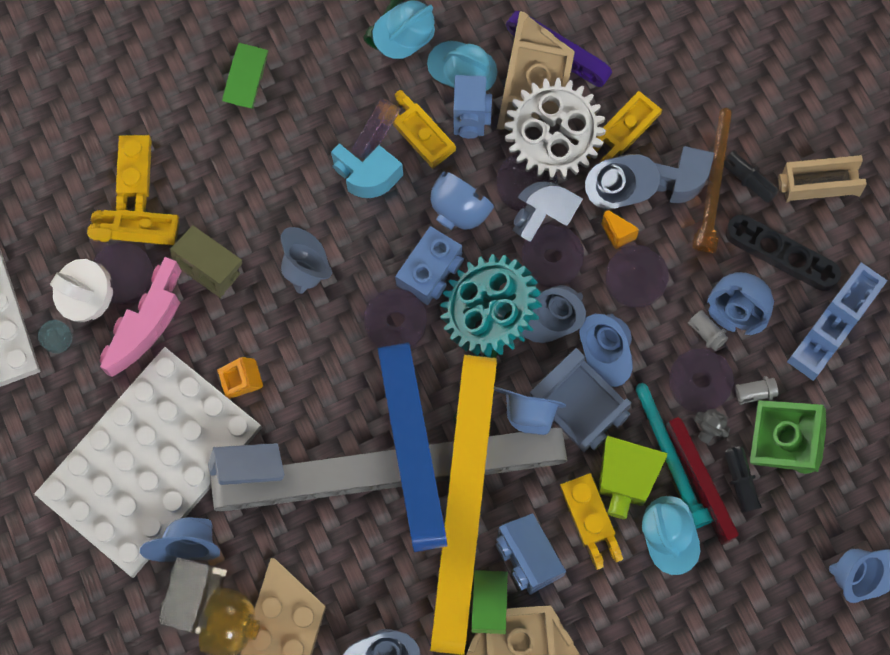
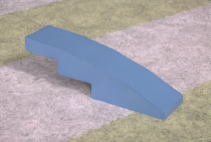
(837, 321)

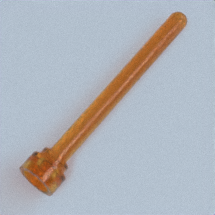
(706, 239)

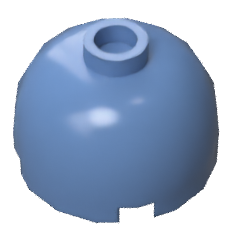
(458, 203)
(741, 302)

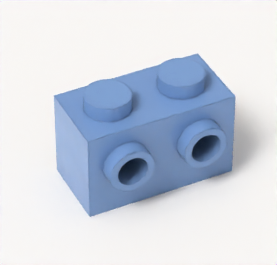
(471, 106)
(430, 266)

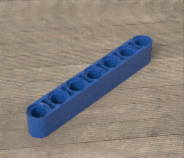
(412, 448)

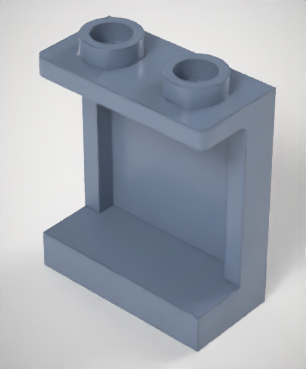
(589, 401)

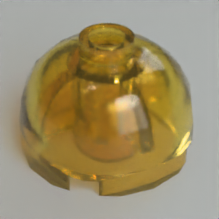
(229, 623)

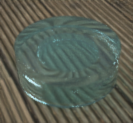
(55, 336)

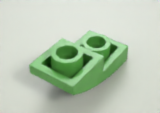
(245, 75)
(489, 602)

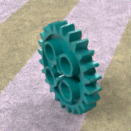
(491, 305)

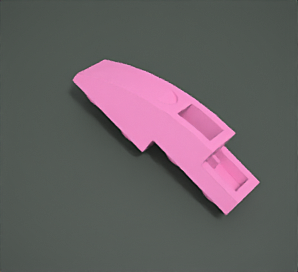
(139, 331)

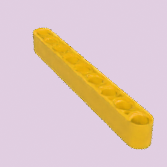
(463, 505)

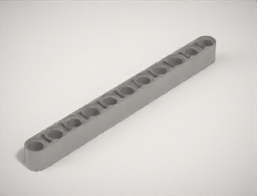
(381, 471)

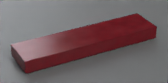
(701, 481)

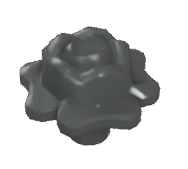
(712, 424)

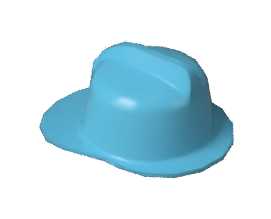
(404, 29)
(459, 58)
(671, 535)

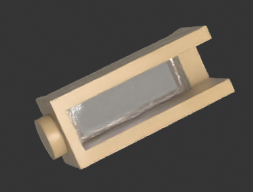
(821, 178)

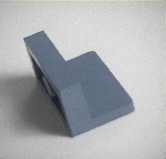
(246, 464)

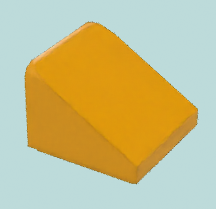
(618, 230)
(240, 377)

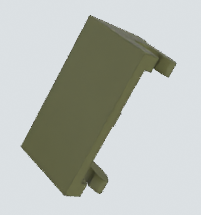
(206, 261)

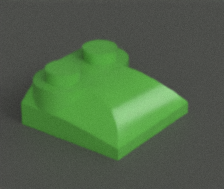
(789, 436)

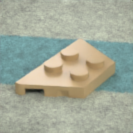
(533, 58)
(287, 615)
(528, 632)

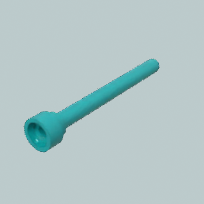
(700, 515)

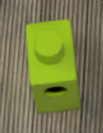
(628, 474)

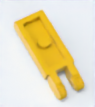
(628, 124)
(422, 132)
(133, 171)
(133, 226)
(590, 517)

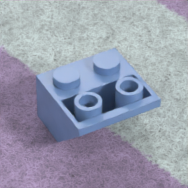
(530, 554)

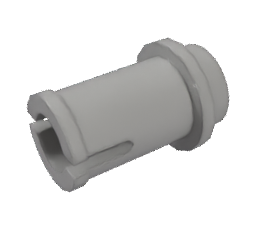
(708, 330)
(757, 390)

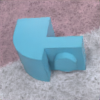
(372, 176)

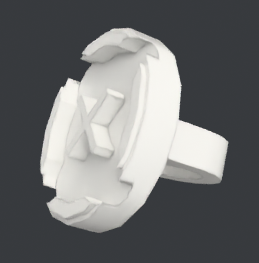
(82, 290)

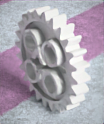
(571, 106)

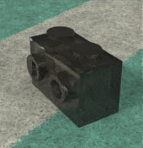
(188, 594)

